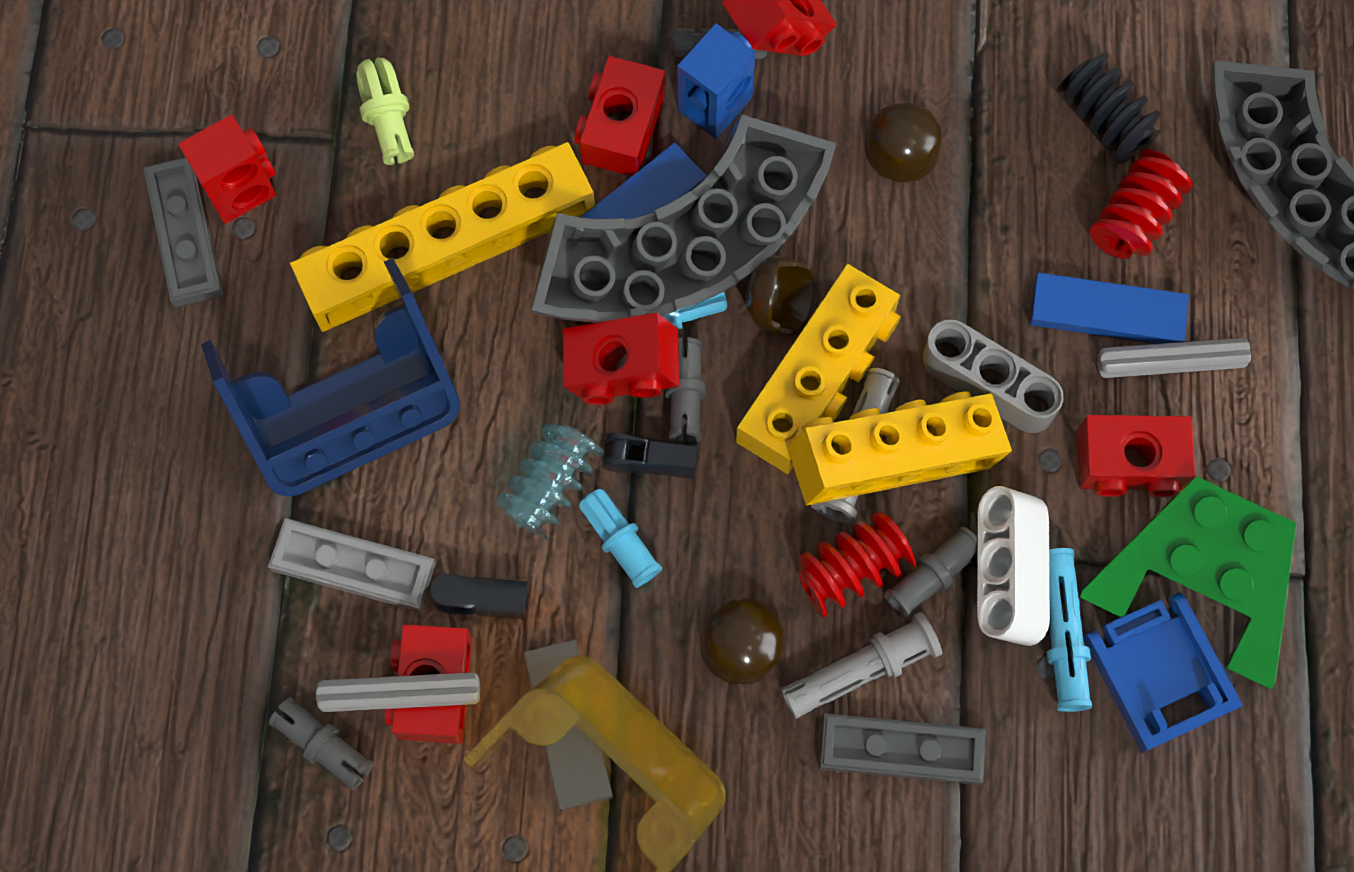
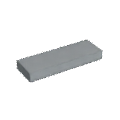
(352, 564)

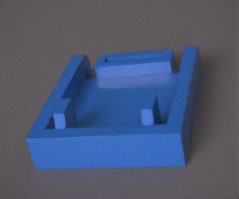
(1158, 663)

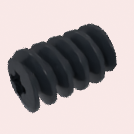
(1110, 108)

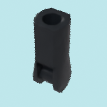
(660, 456)
(480, 596)

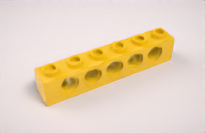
(433, 259)

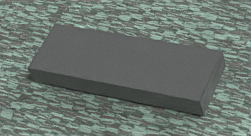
(183, 232)
(902, 749)
(575, 759)

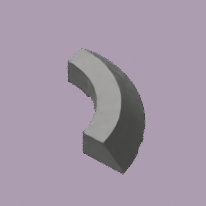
(1285, 161)
(691, 245)

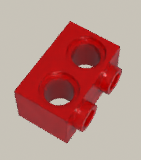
(230, 167)

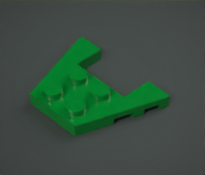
(1219, 550)

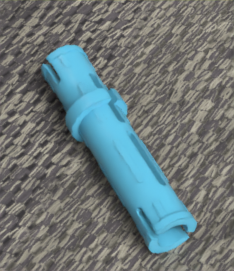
(1071, 691)

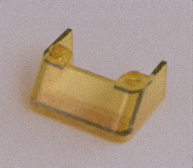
(646, 750)

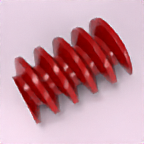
(1141, 206)
(853, 561)

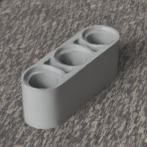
(981, 353)

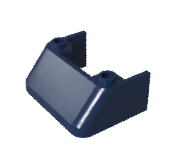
(349, 415)

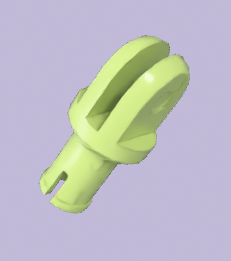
(384, 108)

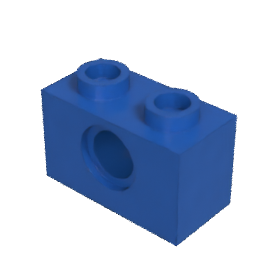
(716, 80)

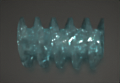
(547, 477)

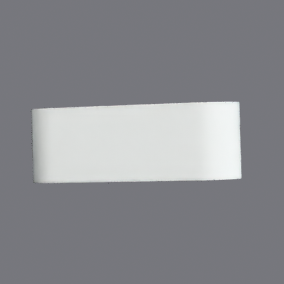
(1013, 566)

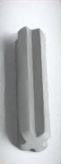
(1174, 357)
(398, 692)

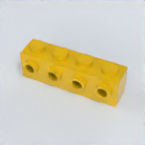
(820, 365)
(897, 447)

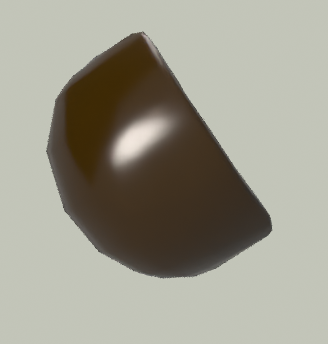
(904, 142)
(780, 294)
(742, 641)

